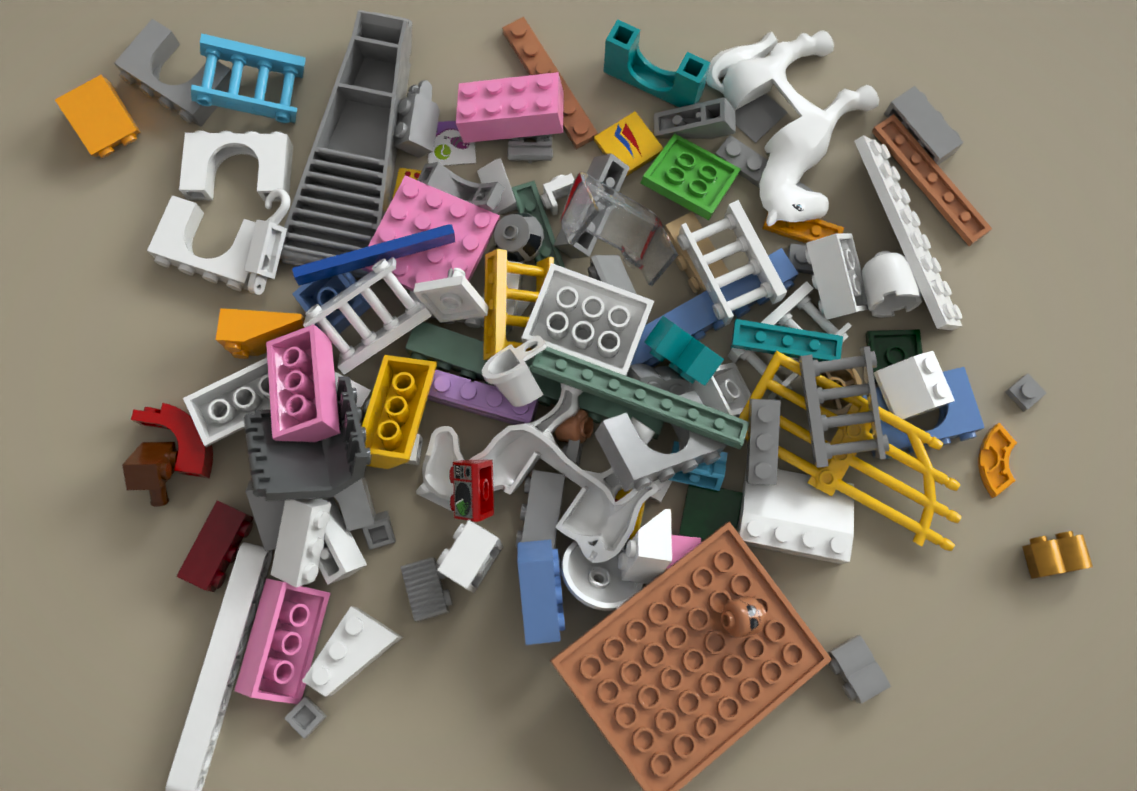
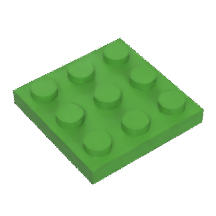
(690, 176)

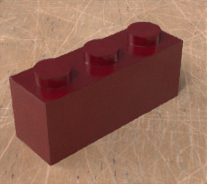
(215, 547)

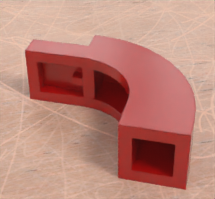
(192, 456)

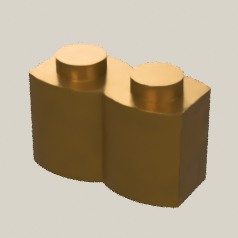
(1056, 556)

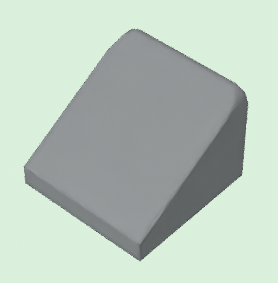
(380, 533)

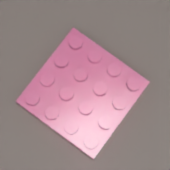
(423, 208)

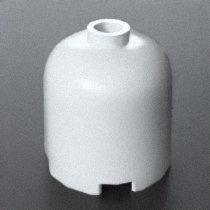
(889, 284)

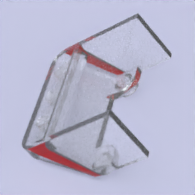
(619, 222)

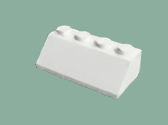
(222, 405)

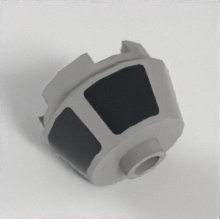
(520, 236)

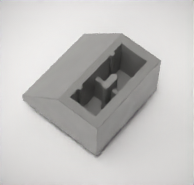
(610, 271)

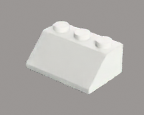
(837, 275)

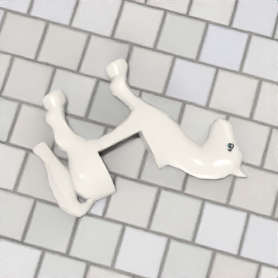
(799, 143)
(514, 455)

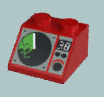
(472, 489)

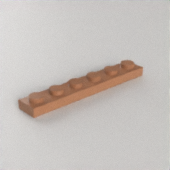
(536, 62)
(931, 180)

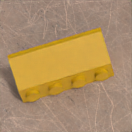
(397, 409)

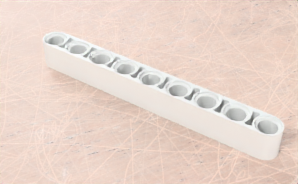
(219, 669)

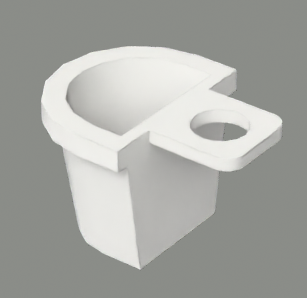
(511, 374)

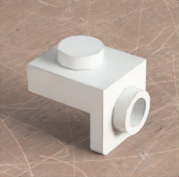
(554, 190)

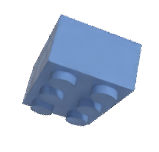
(540, 591)

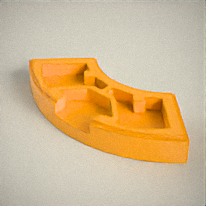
(994, 460)

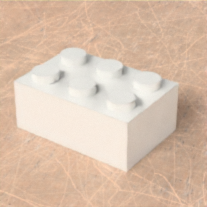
(470, 555)

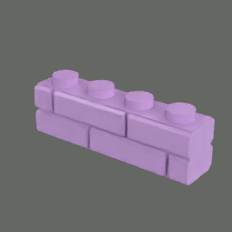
(478, 399)

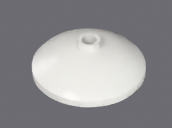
(580, 575)

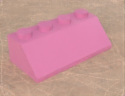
(302, 386)
(282, 642)

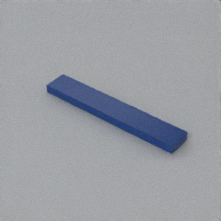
(371, 255)

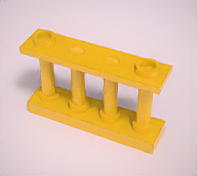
(497, 292)

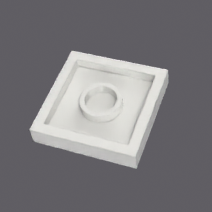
(451, 297)

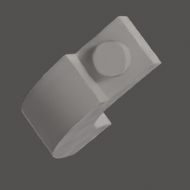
(482, 195)

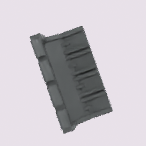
(308, 468)

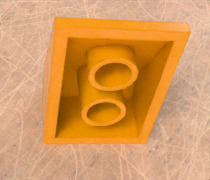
(248, 330)

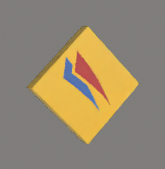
(630, 142)

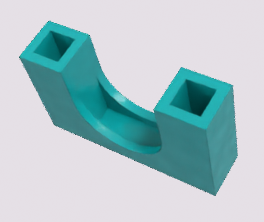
(628, 64)

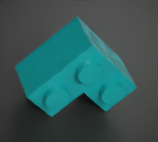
(686, 353)

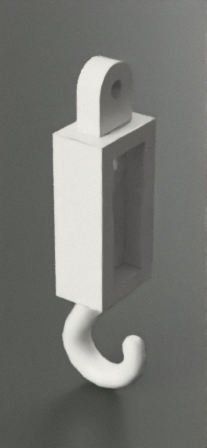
(267, 244)

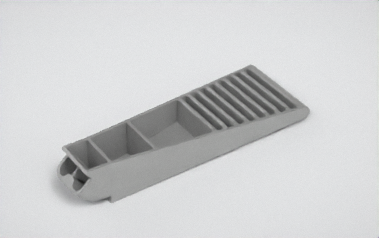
(354, 151)

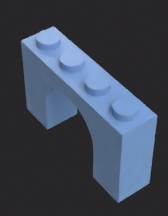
(955, 419)

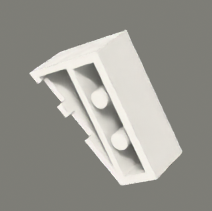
(348, 651)

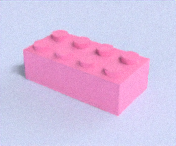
(510, 108)

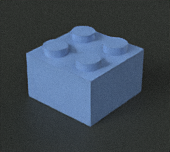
(324, 290)

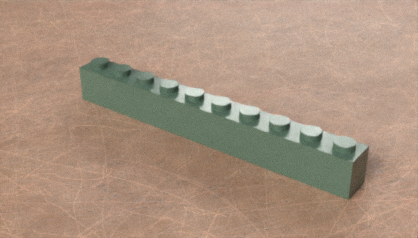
(465, 356)

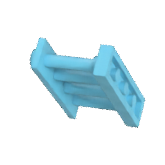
(254, 56)

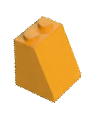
(98, 116)

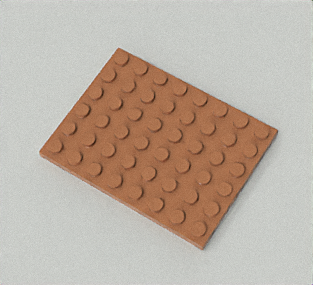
(669, 676)

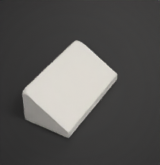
(496, 173)

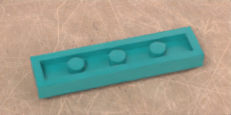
(788, 341)

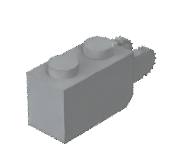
(417, 121)

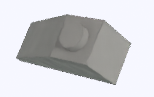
(697, 121)

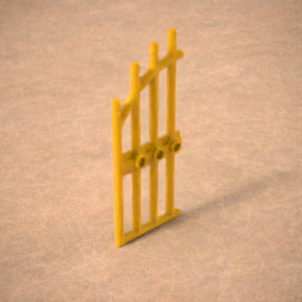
(830, 477)

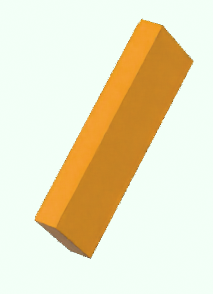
(804, 231)

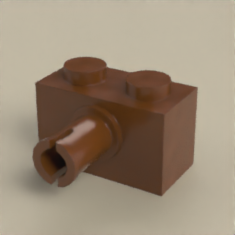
(150, 469)

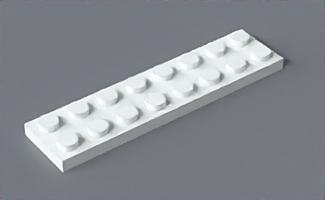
(905, 225)

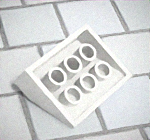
(588, 319)
(797, 518)

